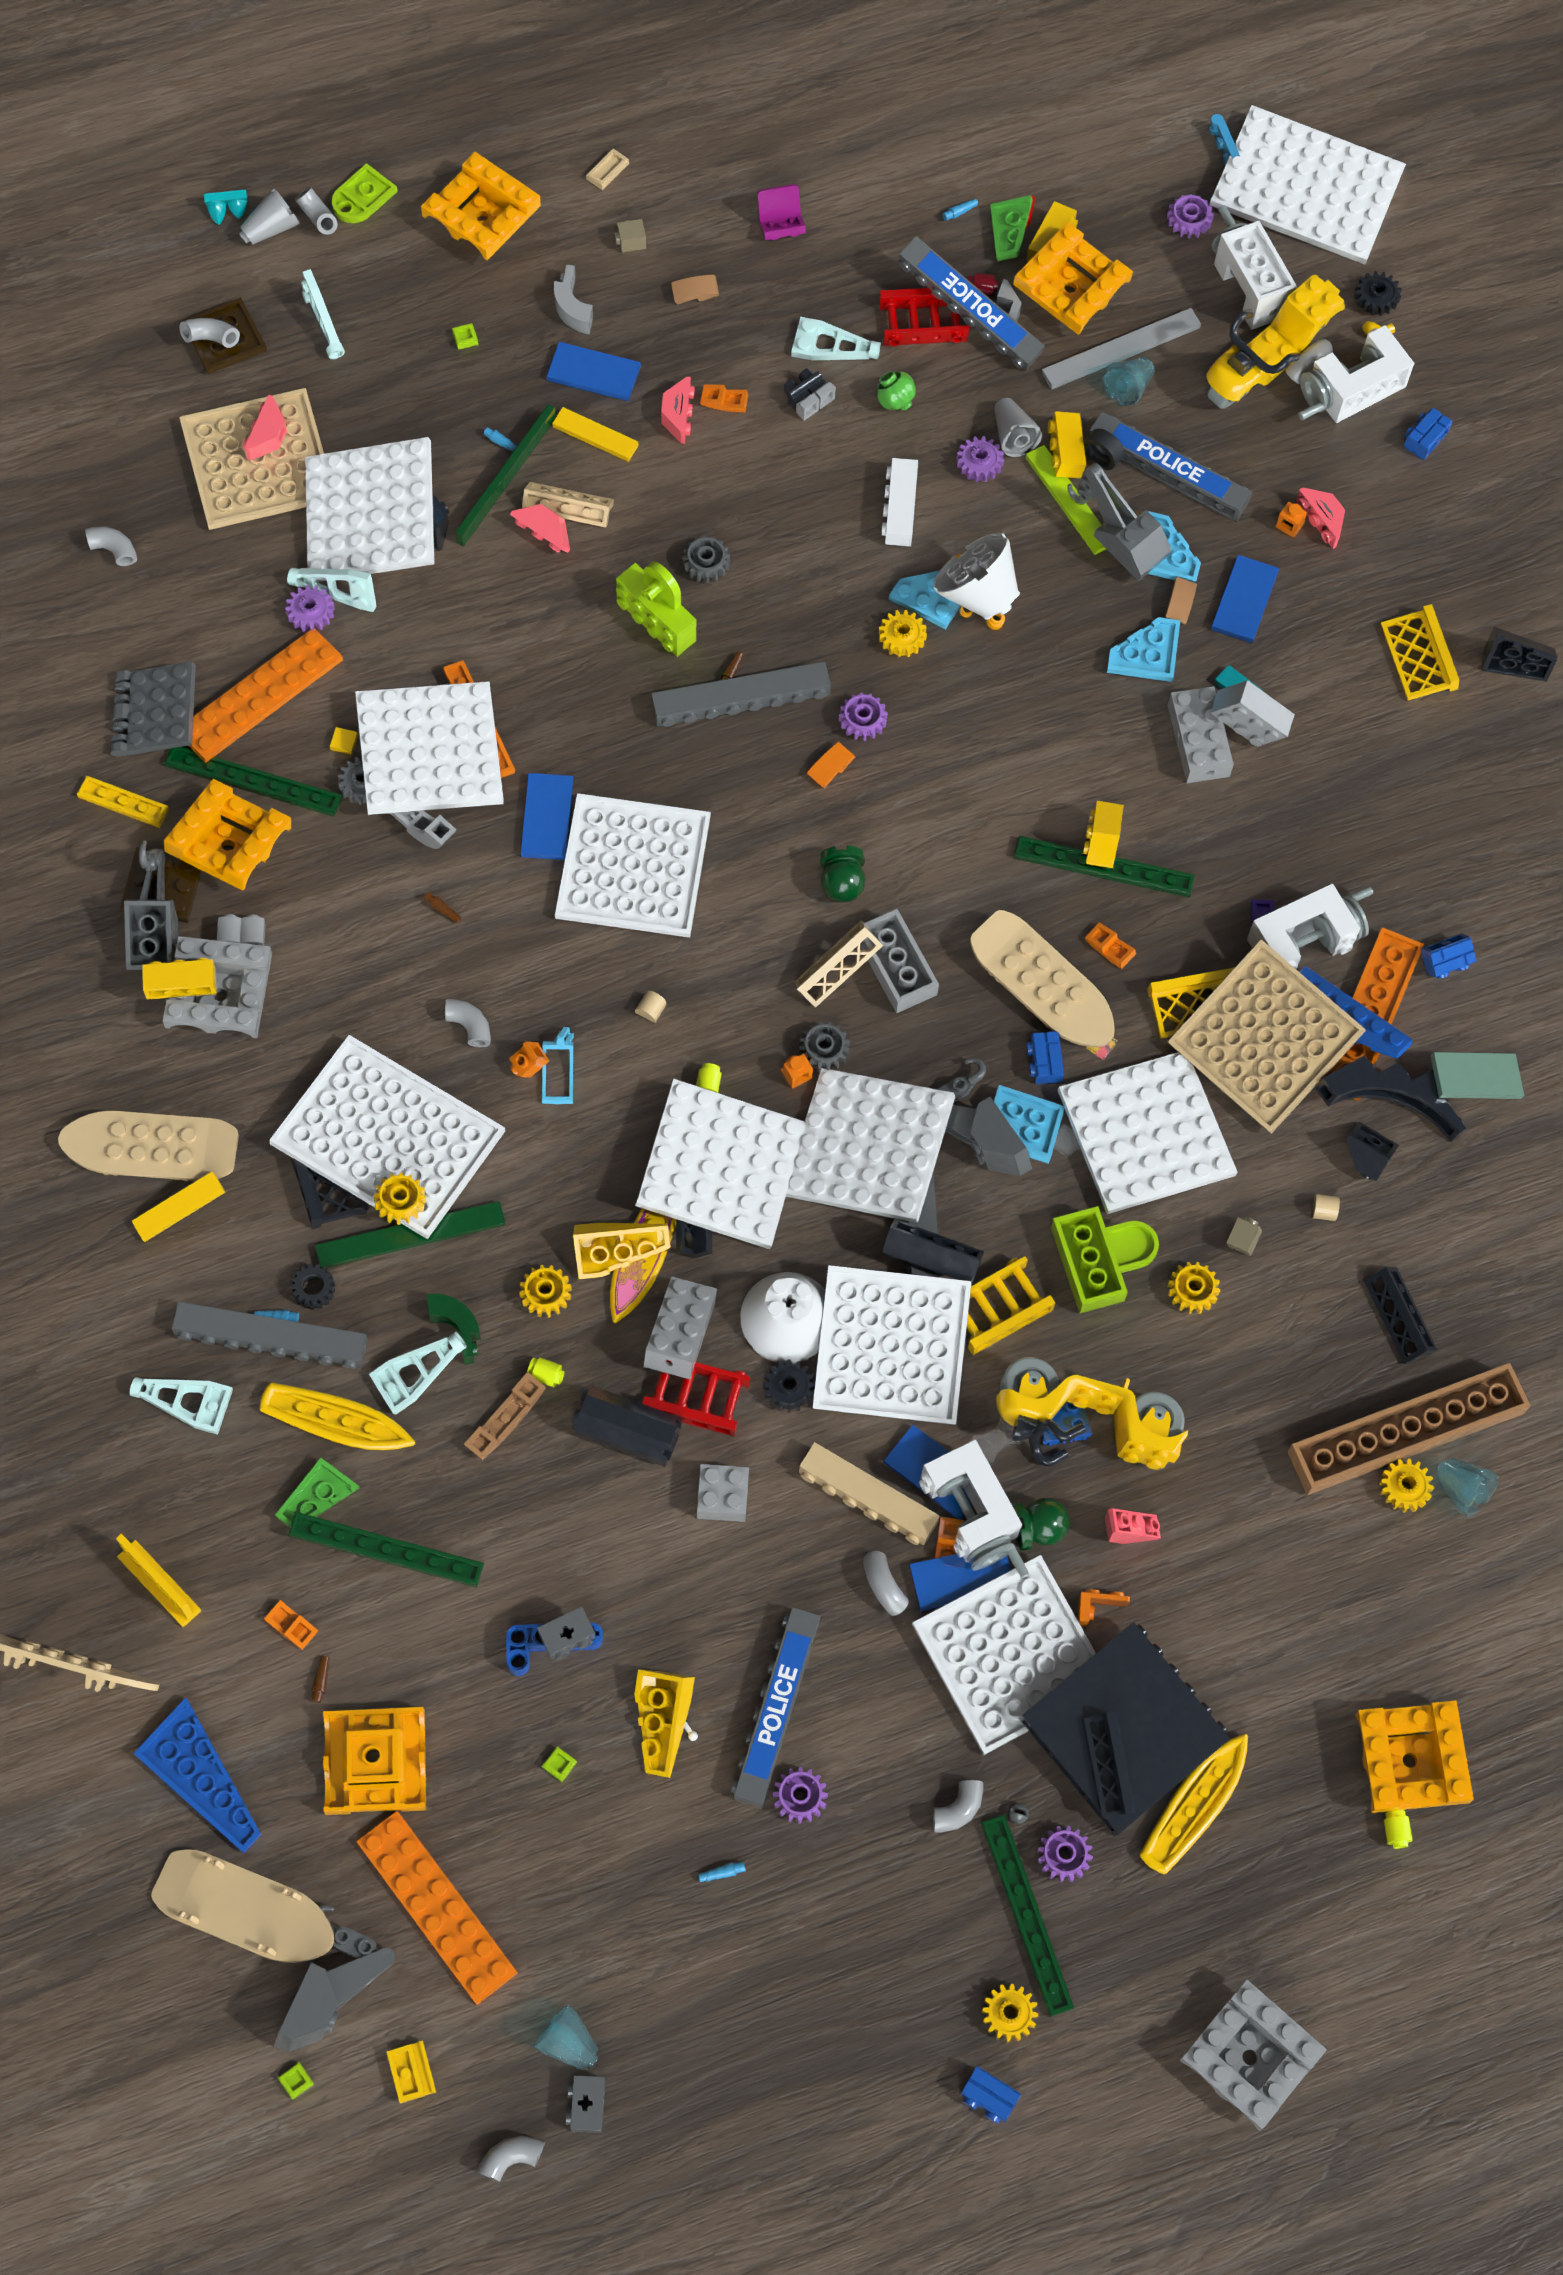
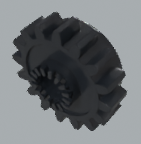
(1377, 293)
(788, 1398)

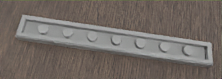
(1121, 348)

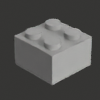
(722, 1493)

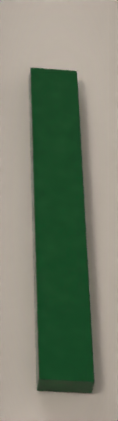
(505, 475)
(255, 781)
(1123, 870)
(402, 1237)
(386, 1549)
(1027, 1915)

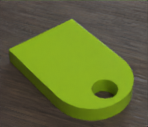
(363, 194)

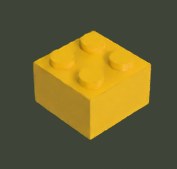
(1103, 834)

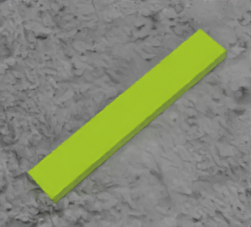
(1079, 515)

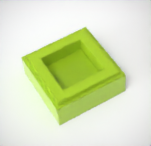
(465, 336)
(559, 1764)
(296, 2080)

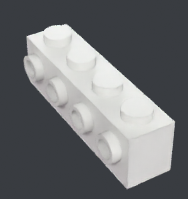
(901, 502)

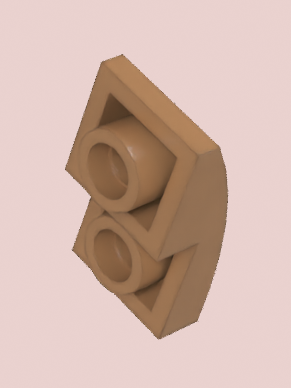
(695, 287)
(1181, 600)

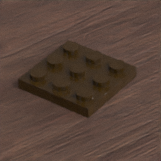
(215, 355)
(180, 884)

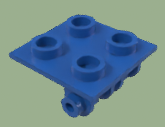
(1066, 1419)

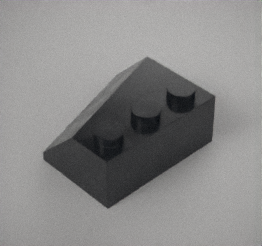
(1517, 656)

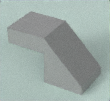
(1009, 300)

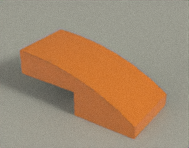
(726, 400)
(830, 764)
(1108, 945)
(946, 1536)
(291, 1625)

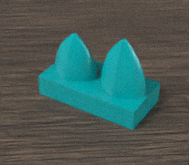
(217, 203)

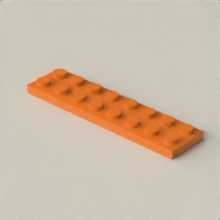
(262, 693)
(1383, 985)
(437, 1908)

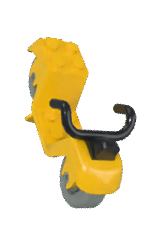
(1277, 346)
(1145, 1427)

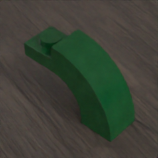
(456, 1314)

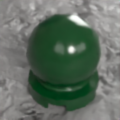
(843, 873)
(1042, 1522)

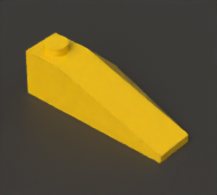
(616, 1245)
(663, 1710)

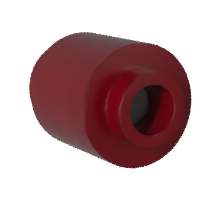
(985, 283)

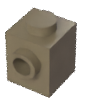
(630, 235)
(1244, 1235)

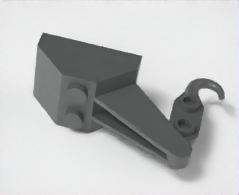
(1127, 531)
(150, 922)
(985, 1128)
(326, 1992)

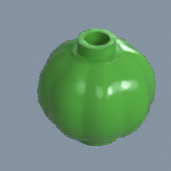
(896, 390)

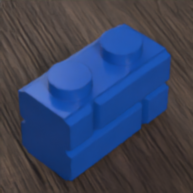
(1427, 434)
(1448, 955)
(1046, 1058)
(990, 2095)

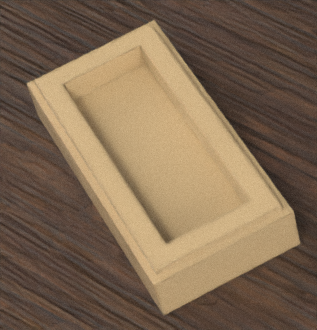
(607, 169)

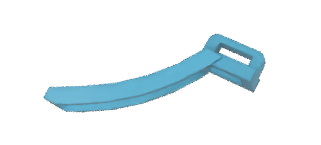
(559, 1043)

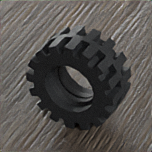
(306, 1274)

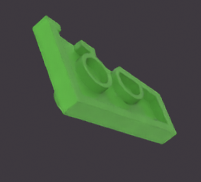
(1009, 225)
(317, 1492)

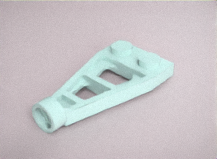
(313, 296)
(807, 336)
(360, 585)
(392, 1386)
(212, 1407)

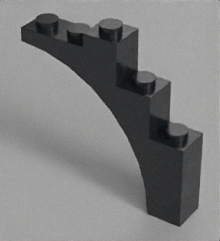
(1393, 1084)

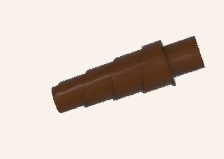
(731, 669)
(439, 905)
(319, 1685)

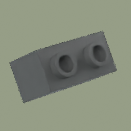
(574, 1623)
(594, 2090)

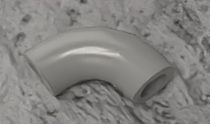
(317, 211)
(209, 329)
(1307, 359)
(114, 541)
(472, 1019)
(883, 1583)
(961, 1810)
(509, 2152)

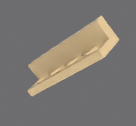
(569, 503)
(832, 958)

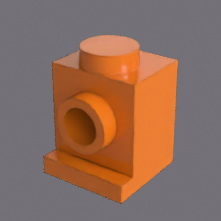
(1294, 514)
(528, 1060)
(794, 1069)

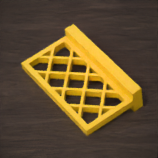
(1439, 652)
(1179, 986)
(157, 1581)

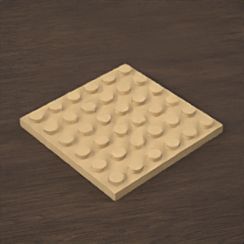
(242, 488)
(1266, 1036)

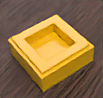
(343, 741)

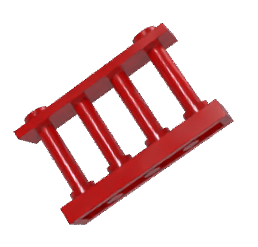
(911, 300)
(702, 1416)

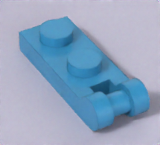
(1223, 137)

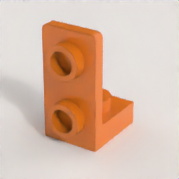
(1093, 1596)

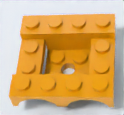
(499, 198)
(1049, 273)
(202, 835)
(401, 1743)
(1440, 1757)

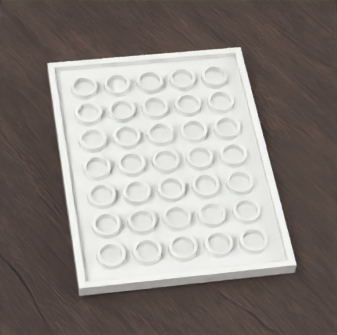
(1308, 184)
(380, 1120)

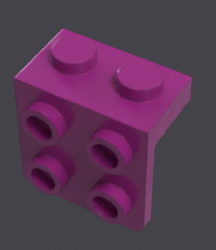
(780, 212)

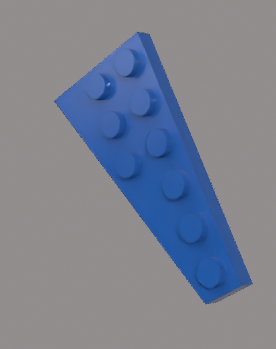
(1379, 1034)
(191, 1767)

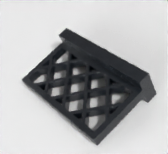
(312, 1197)

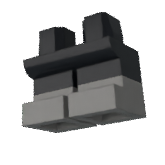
(810, 394)

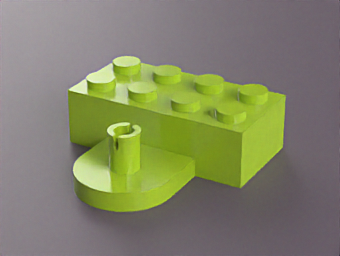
(656, 603)
(1099, 1255)

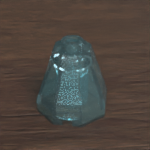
(1128, 380)
(1466, 1484)
(568, 2040)

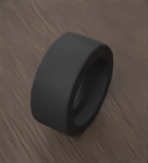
(1103, 449)

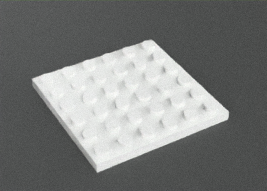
(370, 508)
(429, 748)
(633, 865)
(1147, 1132)
(870, 1145)
(721, 1164)
(892, 1345)
(1004, 1650)

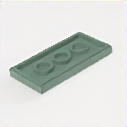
(1477, 1075)

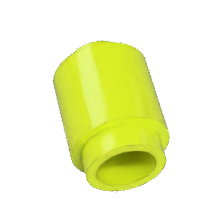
(709, 1077)
(546, 1371)
(1397, 1829)

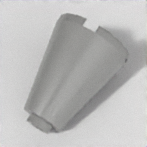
(268, 219)
(1015, 428)

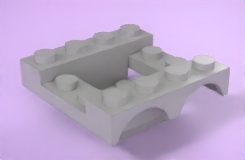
(240, 973)
(1256, 2025)

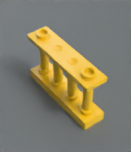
(1019, 1316)

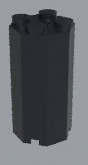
(627, 1425)

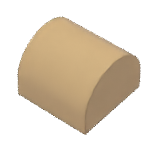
(651, 1006)
(1326, 1207)

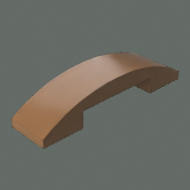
(506, 1417)

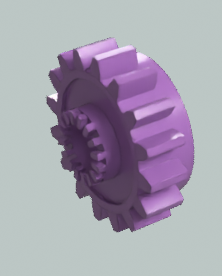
(1190, 215)
(980, 459)
(306, 599)
(863, 726)
(804, 1782)
(1067, 1840)

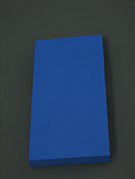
(593, 371)
(1245, 599)
(547, 816)
(909, 1459)
(942, 1584)

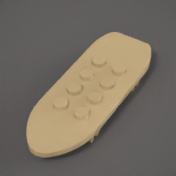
(1043, 980)
(151, 1145)
(96, 1671)
(242, 1907)

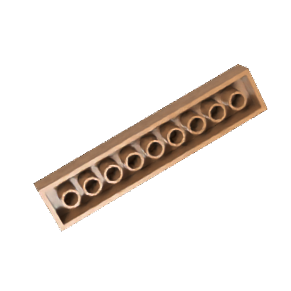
(1408, 1428)

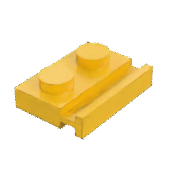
(411, 2072)

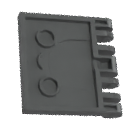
(156, 711)

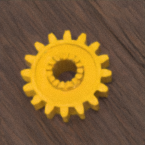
(898, 643)
(399, 1209)
(1191, 1299)
(545, 1302)
(1401, 1496)
(1003, 2025)

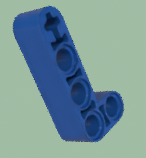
(530, 1644)

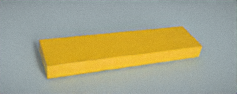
(595, 434)
(123, 801)
(178, 1206)

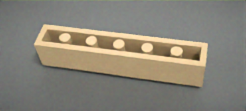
(868, 1494)

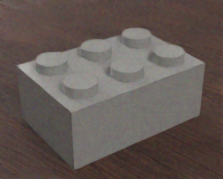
(1252, 713)

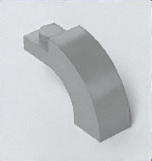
(570, 310)
(425, 828)

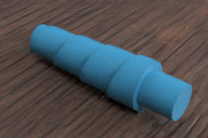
(956, 211)
(499, 439)
(279, 1314)
(724, 1871)

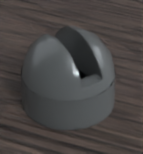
(1016, 1817)

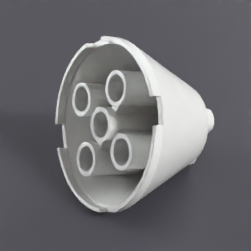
(981, 577)
(784, 1317)

